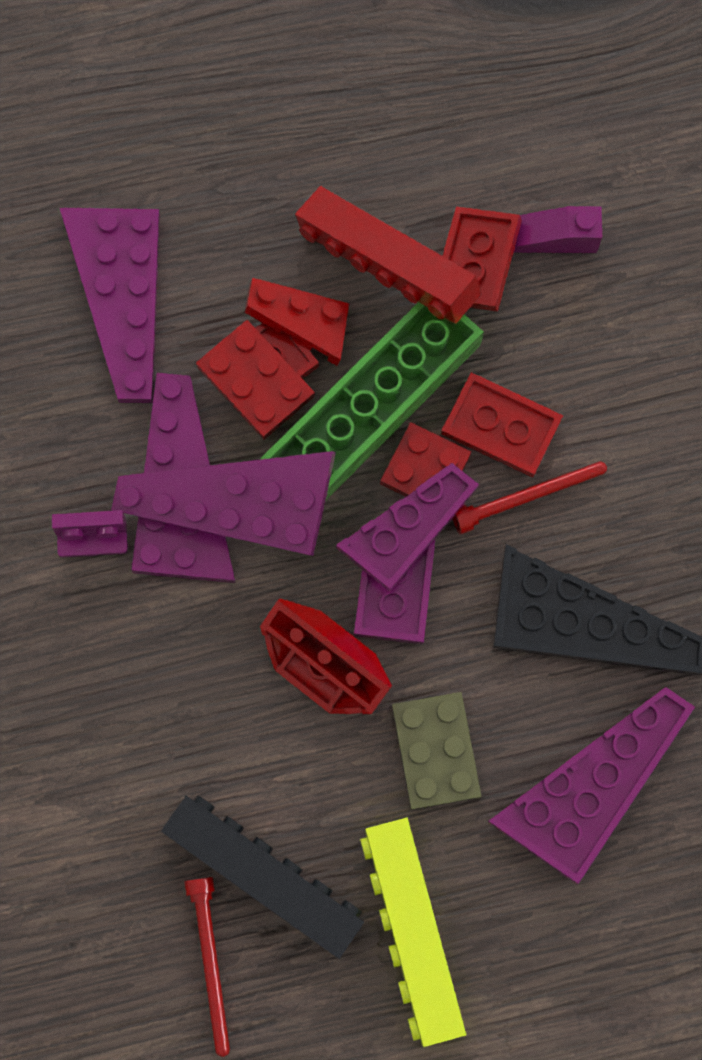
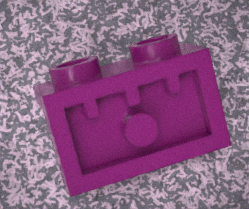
(90, 533)

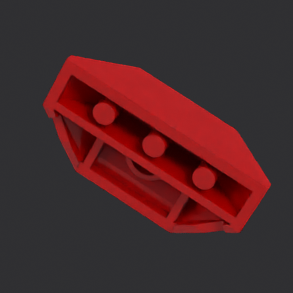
(323, 659)

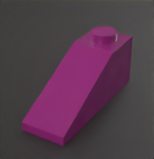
(561, 230)

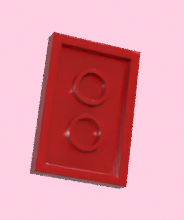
(484, 246)
(255, 379)
(501, 424)

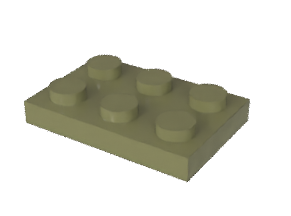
(436, 751)

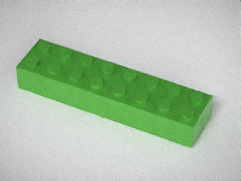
(381, 391)

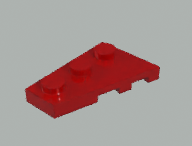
(306, 316)

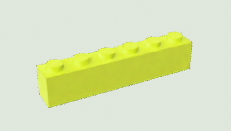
(414, 931)

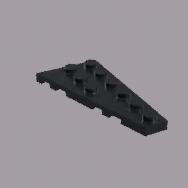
(573, 619)

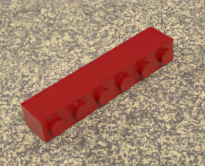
(388, 255)

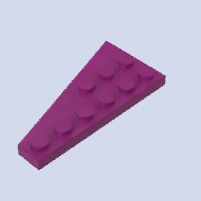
(119, 274)
(173, 444)
(254, 501)
(583, 800)

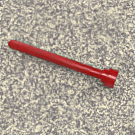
(469, 516)
(201, 892)

